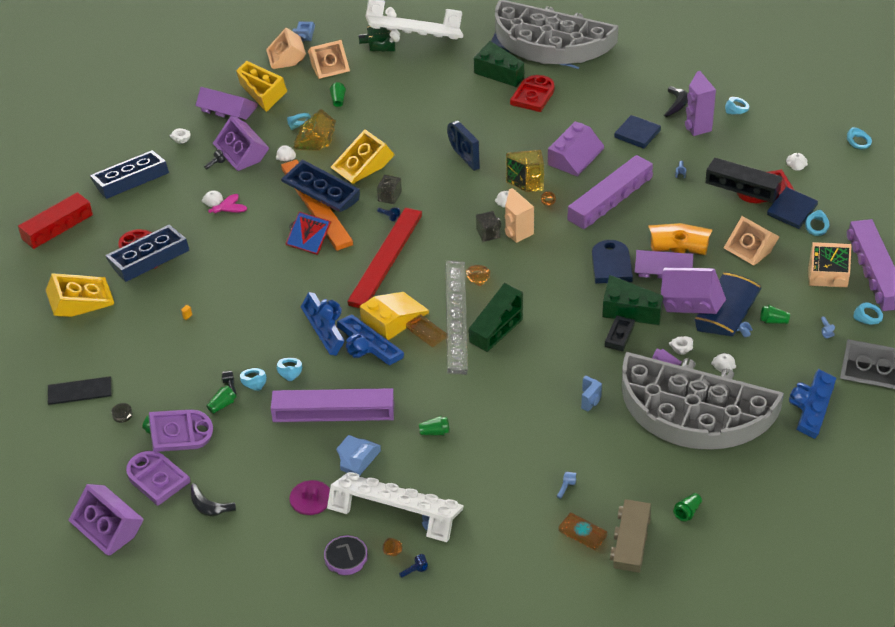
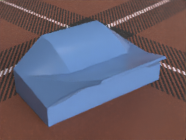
(356, 454)

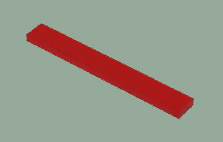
(385, 257)

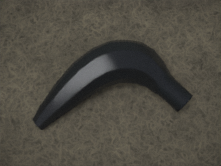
(679, 103)
(208, 507)

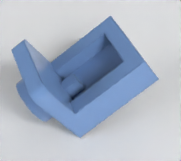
(305, 30)
(592, 393)

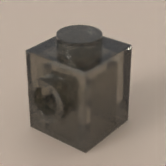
(389, 189)
(488, 226)

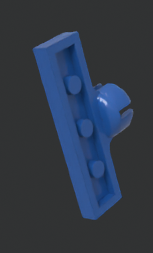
(323, 318)
(366, 340)
(813, 402)

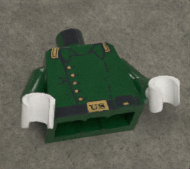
(381, 38)

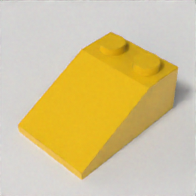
(362, 158)
(77, 294)
(390, 313)

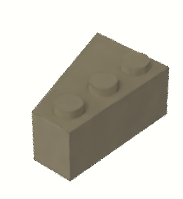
(631, 535)

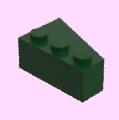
(498, 65)
(631, 302)
(497, 318)

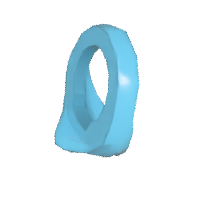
(731, 108)
(293, 120)
(858, 133)
(817, 215)
(860, 315)
(290, 372)
(256, 382)

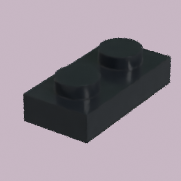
(619, 333)

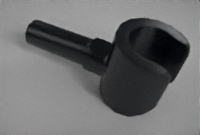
(219, 157)
(227, 377)

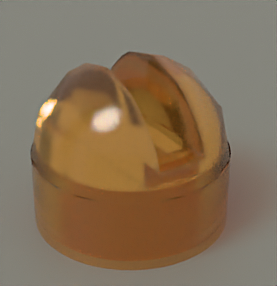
(548, 194)
(392, 547)

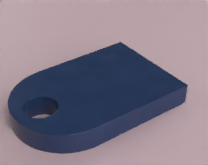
(464, 144)
(611, 262)

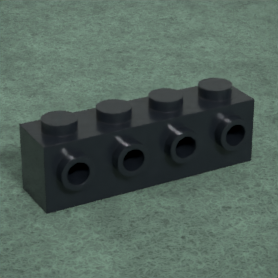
(743, 180)

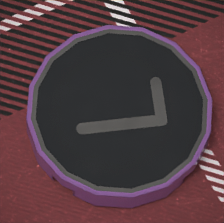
(345, 555)

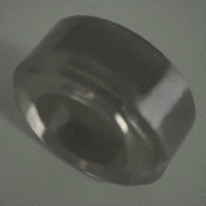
(122, 412)

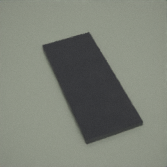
(79, 390)

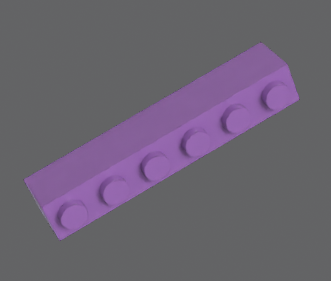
(610, 192)
(874, 260)
(332, 405)

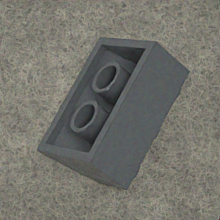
(869, 364)

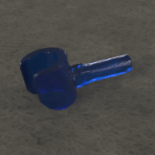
(393, 213)
(420, 565)

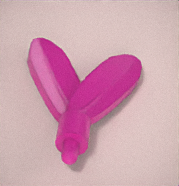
(229, 205)

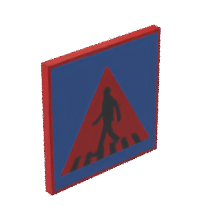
(308, 233)

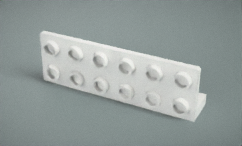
(449, 28)
(440, 511)

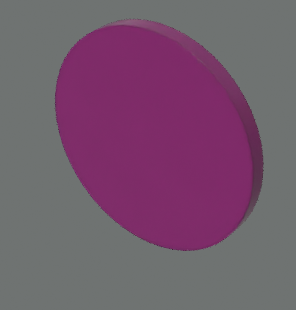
(310, 497)

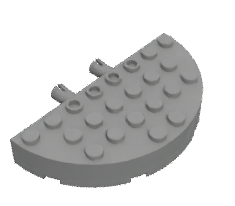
(551, 35)
(694, 405)

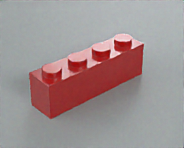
(55, 220)

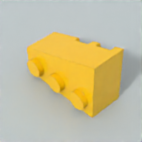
(261, 84)

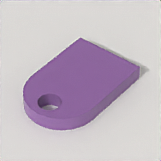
(179, 430)
(157, 478)

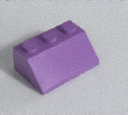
(224, 104)
(700, 105)
(240, 144)
(574, 149)
(654, 262)
(691, 290)
(105, 518)

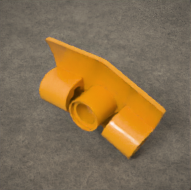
(679, 238)

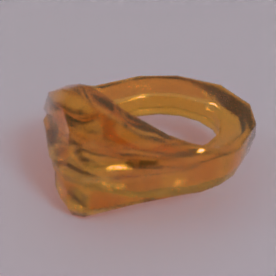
(480, 277)

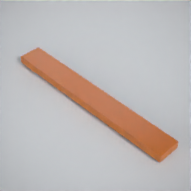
(336, 233)

